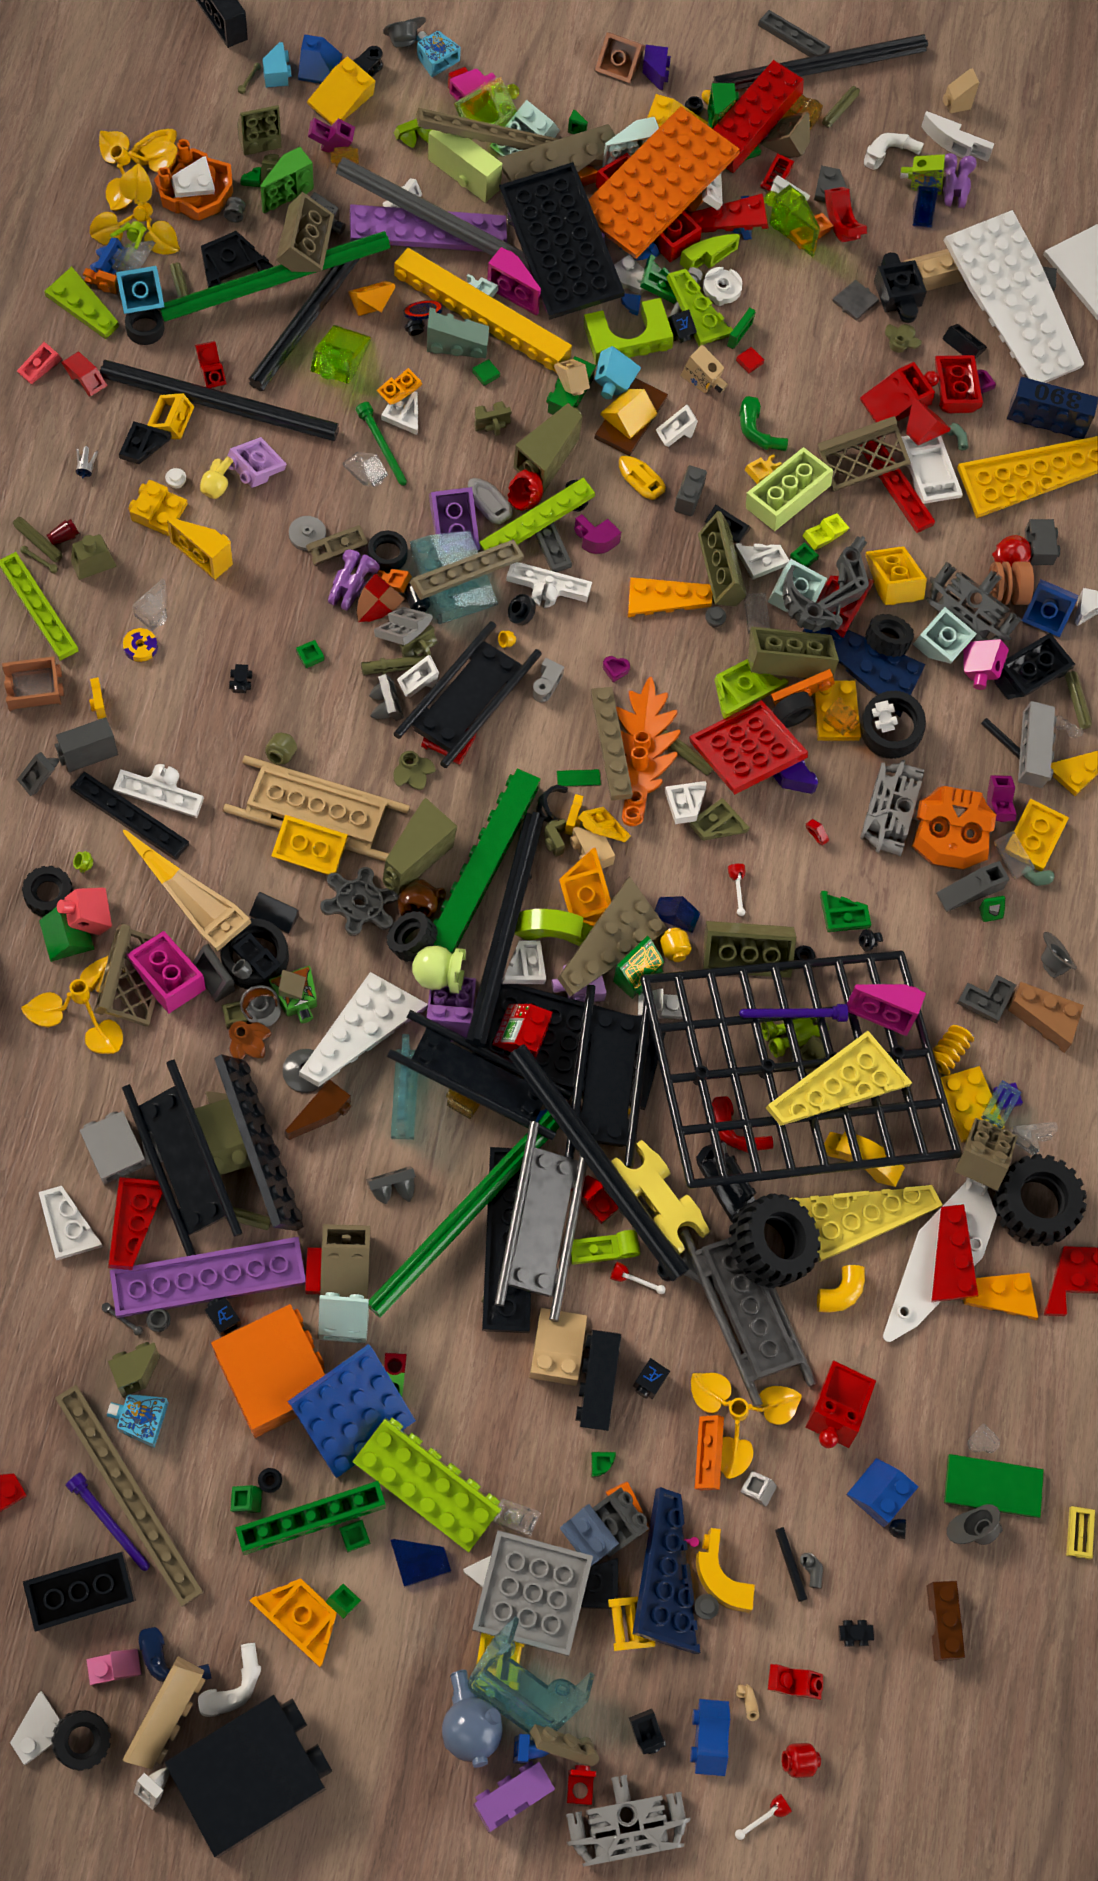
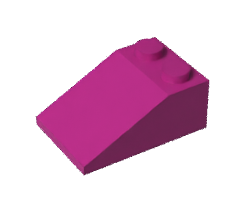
(514, 280)
(167, 972)
(887, 1005)

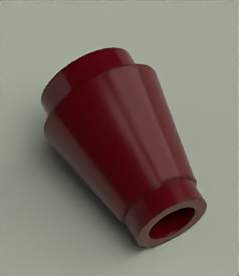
(63, 532)

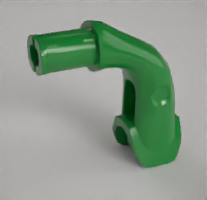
(748, 415)

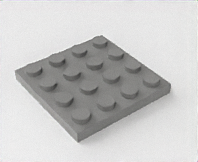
(538, 1586)

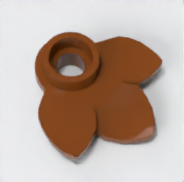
(250, 1042)

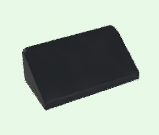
(963, 341)
(737, 527)
(275, 912)

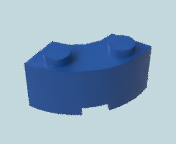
(711, 1737)

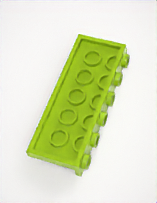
(428, 1483)

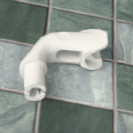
(876, 152)
(216, 1703)

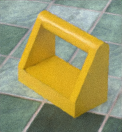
(177, 417)

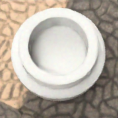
(175, 478)

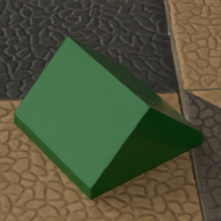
(62, 939)

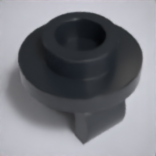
(869, 939)

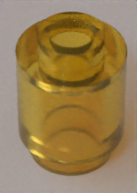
(347, 152)

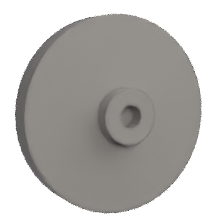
(306, 530)

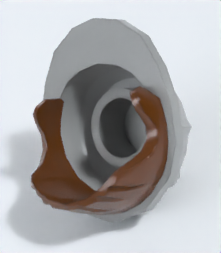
(260, 1005)

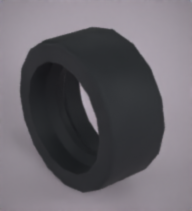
(146, 337)
(393, 538)
(794, 709)

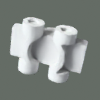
(883, 711)

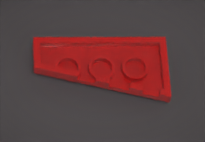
(133, 1215)

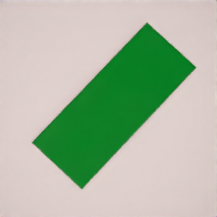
(578, 777)

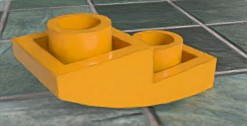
(396, 390)

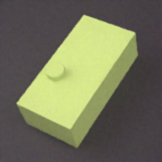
(466, 163)
(789, 489)

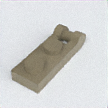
(337, 544)
(564, 1745)

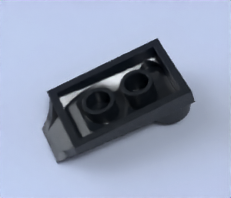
(1033, 667)

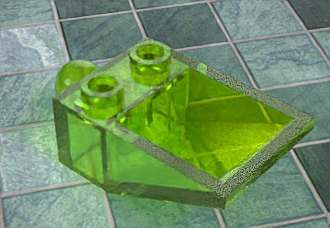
(489, 102)
(790, 212)
(339, 354)

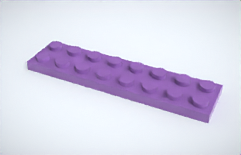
(410, 230)
(207, 1277)

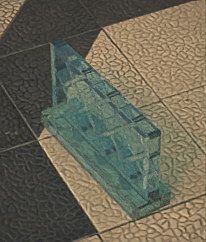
(404, 1096)

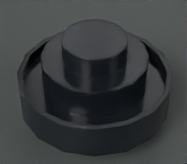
(521, 609)

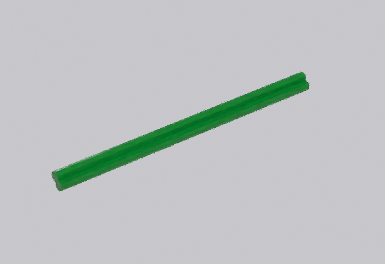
(269, 278)
(455, 1223)

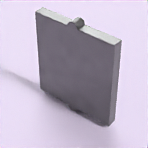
(855, 300)

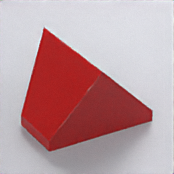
(924, 423)

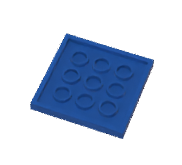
(348, 1408)

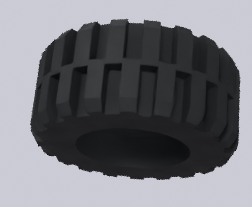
(1055, 1177)
(797, 1233)

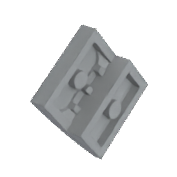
(403, 625)

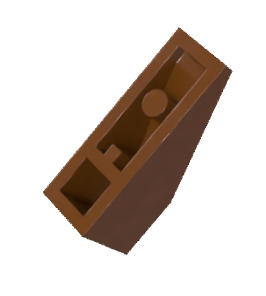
(321, 1110)

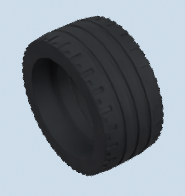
(894, 749)
(259, 929)

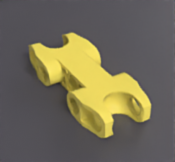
(669, 1211)

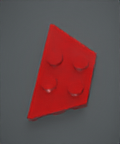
(849, 611)

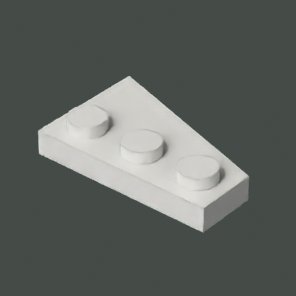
(66, 1225)

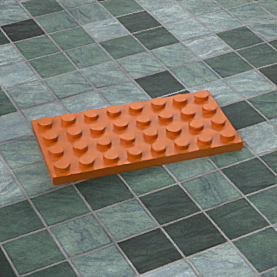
(660, 181)

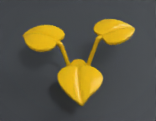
(114, 150)
(137, 186)
(47, 1010)
(713, 1390)

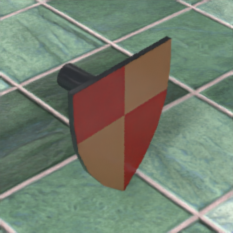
(377, 600)

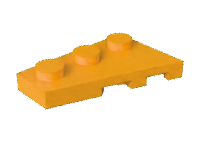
(1007, 1294)

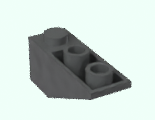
(974, 886)

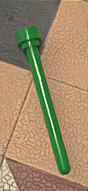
(365, 412)

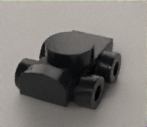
(240, 677)
(851, 1633)

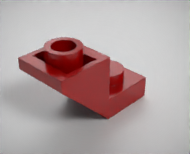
(210, 364)
(88, 375)
(795, 1682)

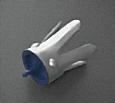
(84, 468)

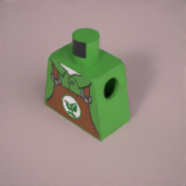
(298, 1006)

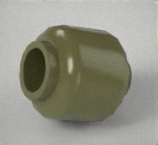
(280, 748)

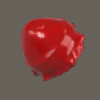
(525, 490)
(1013, 549)

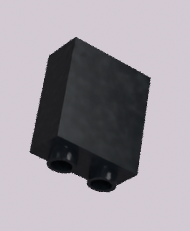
(248, 1774)

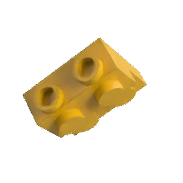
(156, 506)

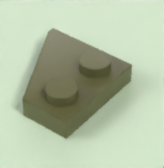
(718, 822)

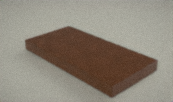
(614, 438)

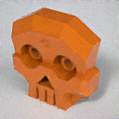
(195, 206)
(951, 845)

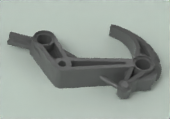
(852, 585)

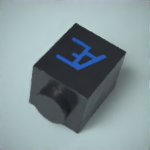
(682, 326)
(222, 1316)
(651, 1379)

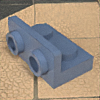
(589, 1534)

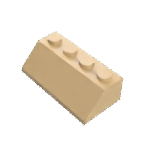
(938, 269)
(164, 1714)

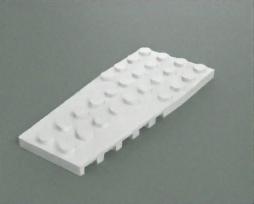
(1016, 295)

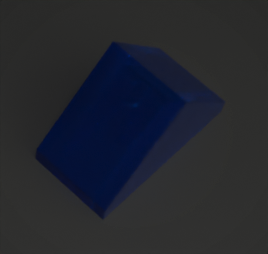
(924, 206)
(677, 912)

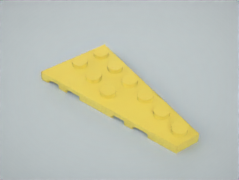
(848, 1077)
(859, 1216)

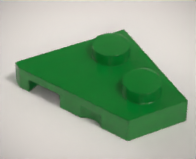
(655, 280)
(844, 914)

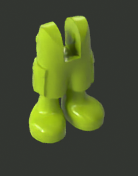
(804, 1031)

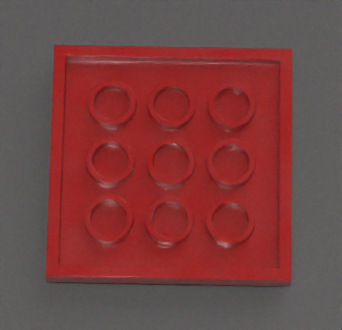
(748, 747)

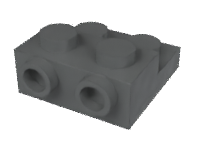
(621, 1518)

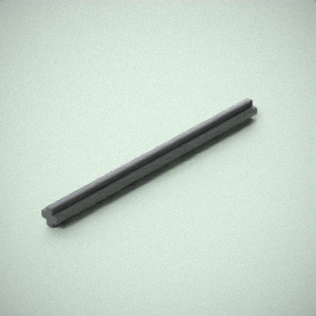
(424, 209)

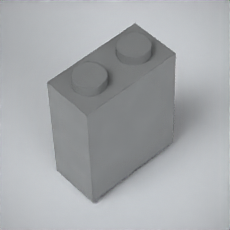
(113, 1147)

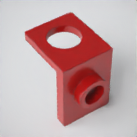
(580, 1775)

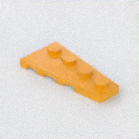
(661, 595)

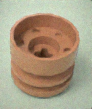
(1015, 584)

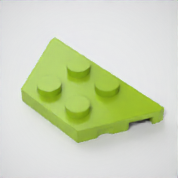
(741, 687)

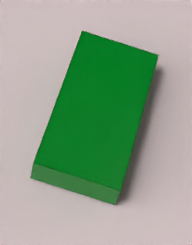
(741, 328)

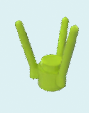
(134, 232)

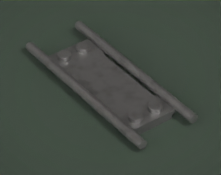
(539, 1224)
(754, 1314)

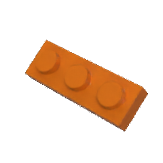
(816, 683)
(709, 1452)

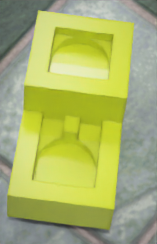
(826, 531)

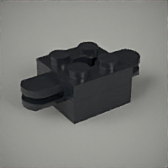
(900, 287)

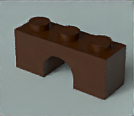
(948, 1633)

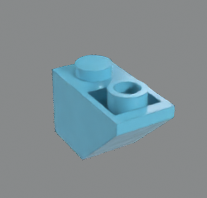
(275, 67)

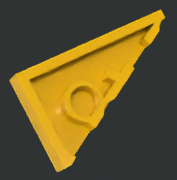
(1076, 772)

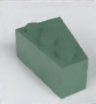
(455, 336)

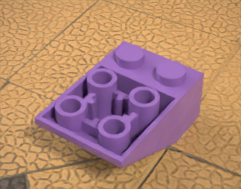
(453, 1009)

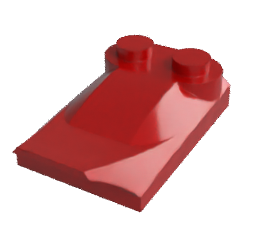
(958, 384)

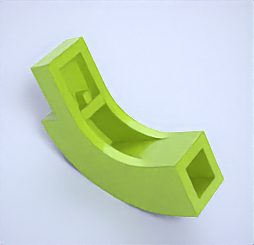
(552, 923)

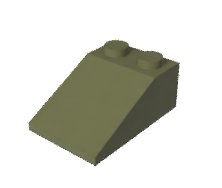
(223, 1136)

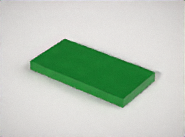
(1005, 1485)

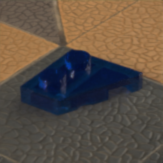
(419, 1561)

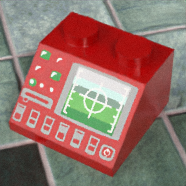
(521, 1026)

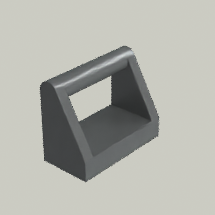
(216, 977)

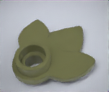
(902, 337)
(413, 773)

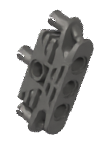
(966, 589)

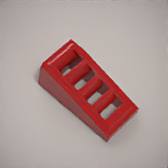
(781, 161)

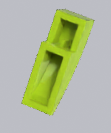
(709, 251)

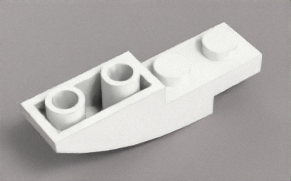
(950, 137)

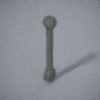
(106, 1307)

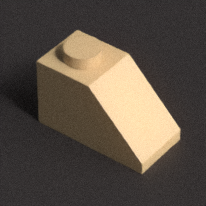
(961, 92)
(573, 376)

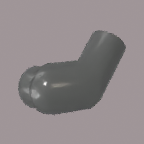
(814, 1568)

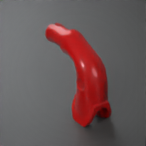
(723, 1112)

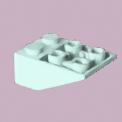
(531, 120)
(629, 139)
(343, 1318)

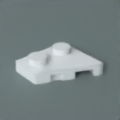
(403, 413)

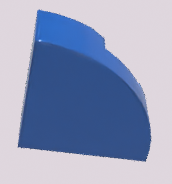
(632, 303)

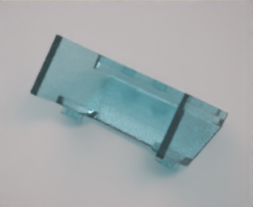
(521, 1694)

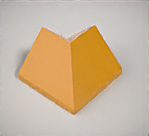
(371, 297)

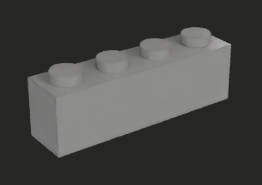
(1037, 744)

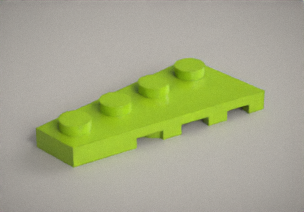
(81, 302)
(708, 323)

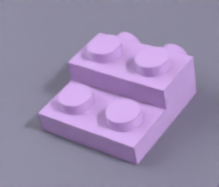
(255, 462)

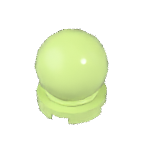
(437, 968)

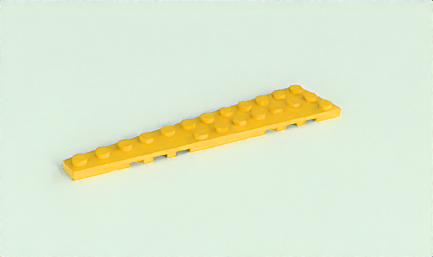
(1025, 474)

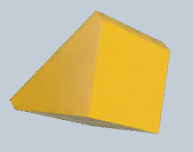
(630, 412)

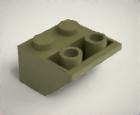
(134, 1369)

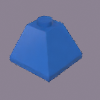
(317, 59)

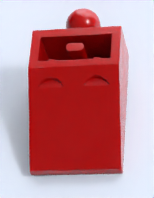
(896, 393)
(840, 1406)

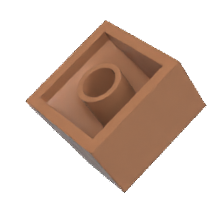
(619, 57)

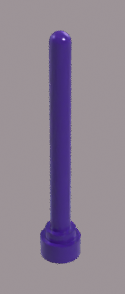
(837, 1012)
(79, 1486)

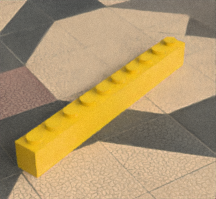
(481, 308)

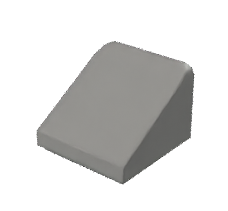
(759, 1488)

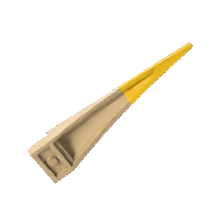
(209, 912)

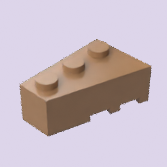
(1047, 1012)

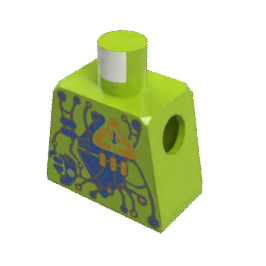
(926, 171)

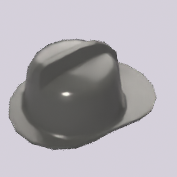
(404, 32)
(1056, 957)
(976, 1525)

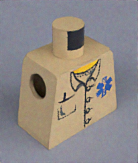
(704, 371)

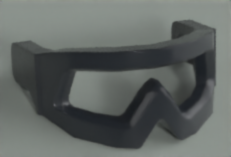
(542, 802)

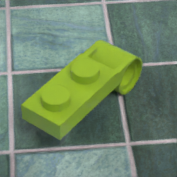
(605, 1248)

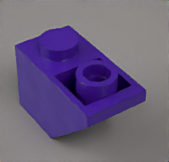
(655, 65)
(797, 778)

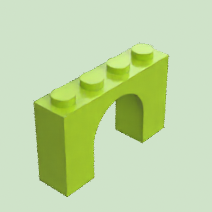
(655, 338)

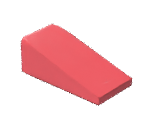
(39, 363)

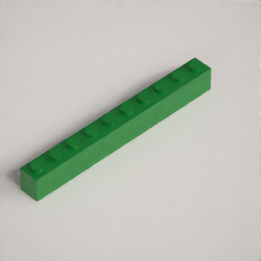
(485, 859)

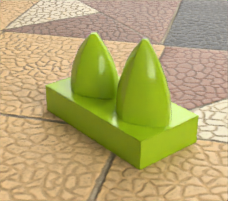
(408, 130)

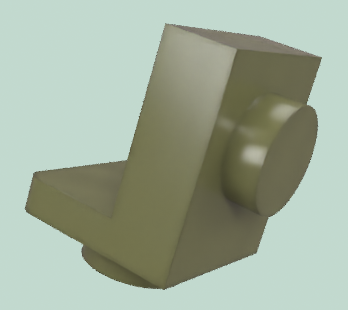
(268, 164)
(552, 838)
(812, 1050)

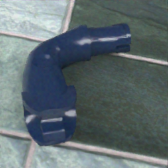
(151, 1645)

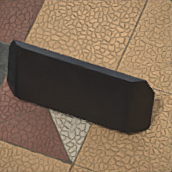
(731, 1196)

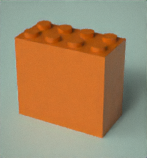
(269, 1366)

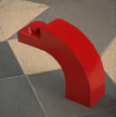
(842, 216)

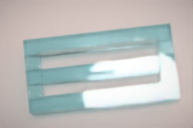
(993, 1118)

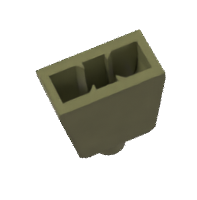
(91, 556)

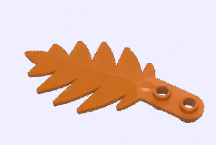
(644, 746)

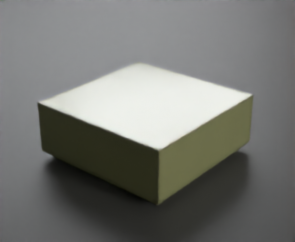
(233, 1013)

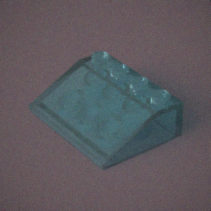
(467, 598)

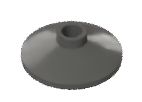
(291, 1071)

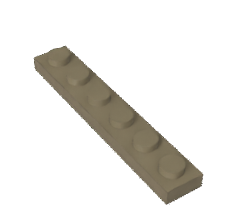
(466, 569)
(611, 743)

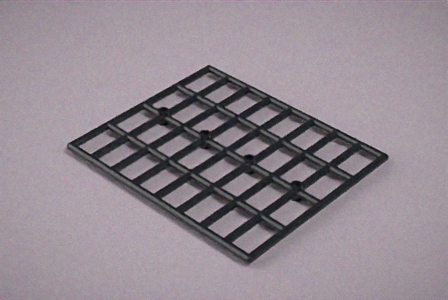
(769, 1067)

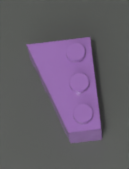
(512, 1795)

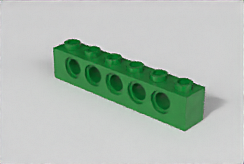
(310, 1518)

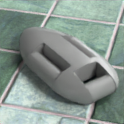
(490, 501)

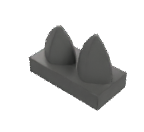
(391, 706)
(37, 773)
(402, 1179)

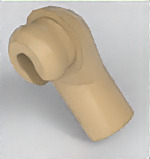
(749, 1700)

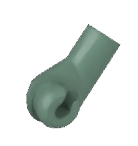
(960, 434)
(1040, 878)

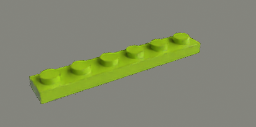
(541, 515)
(38, 606)

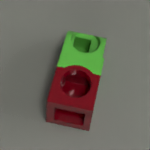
(395, 1367)

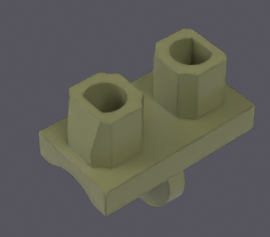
(494, 419)
(420, 644)

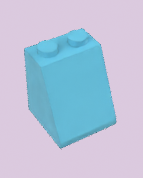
(140, 289)

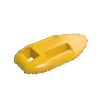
(159, 135)
(641, 477)

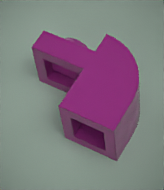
(337, 135)
(599, 538)
(1000, 797)

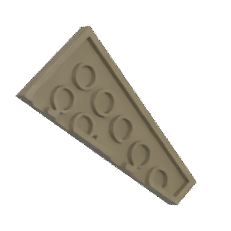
(577, 148)

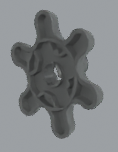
(362, 889)

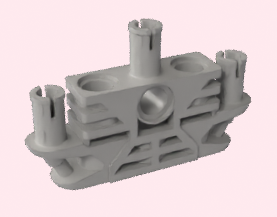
(881, 800)
(631, 1843)

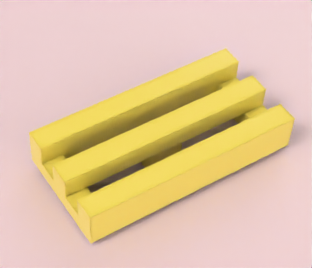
(1071, 1532)

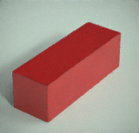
(313, 1271)

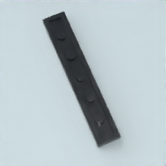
(129, 815)

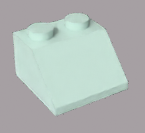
(805, 580)
(944, 637)

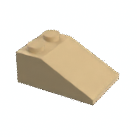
(558, 1348)

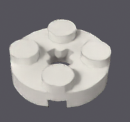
(718, 294)

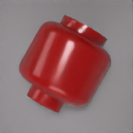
(801, 1760)

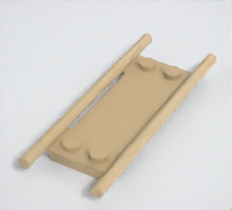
(317, 801)

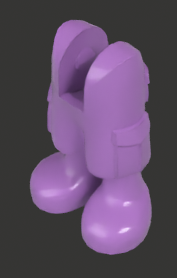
(956, 185)
(350, 585)

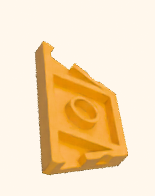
(586, 888)
(300, 1617)

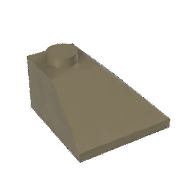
(790, 135)

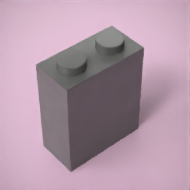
(86, 745)

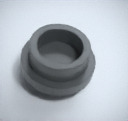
(715, 616)
(158, 1320)
(706, 1606)

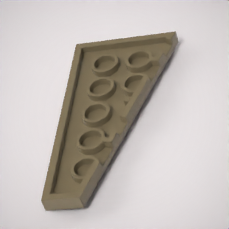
(612, 938)

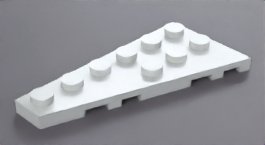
(364, 1023)

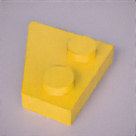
(604, 824)

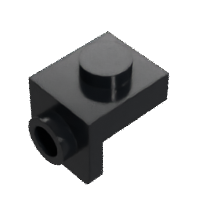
(647, 1732)

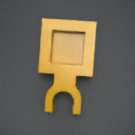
(761, 469)
(97, 701)
(573, 820)

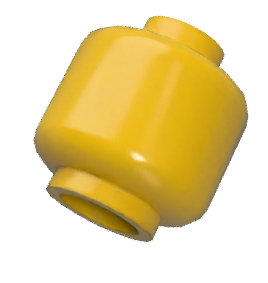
(675, 944)

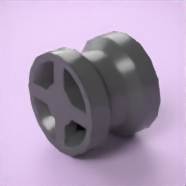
(234, 209)

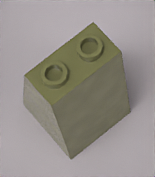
(549, 444)
(421, 844)

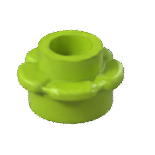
(83, 861)

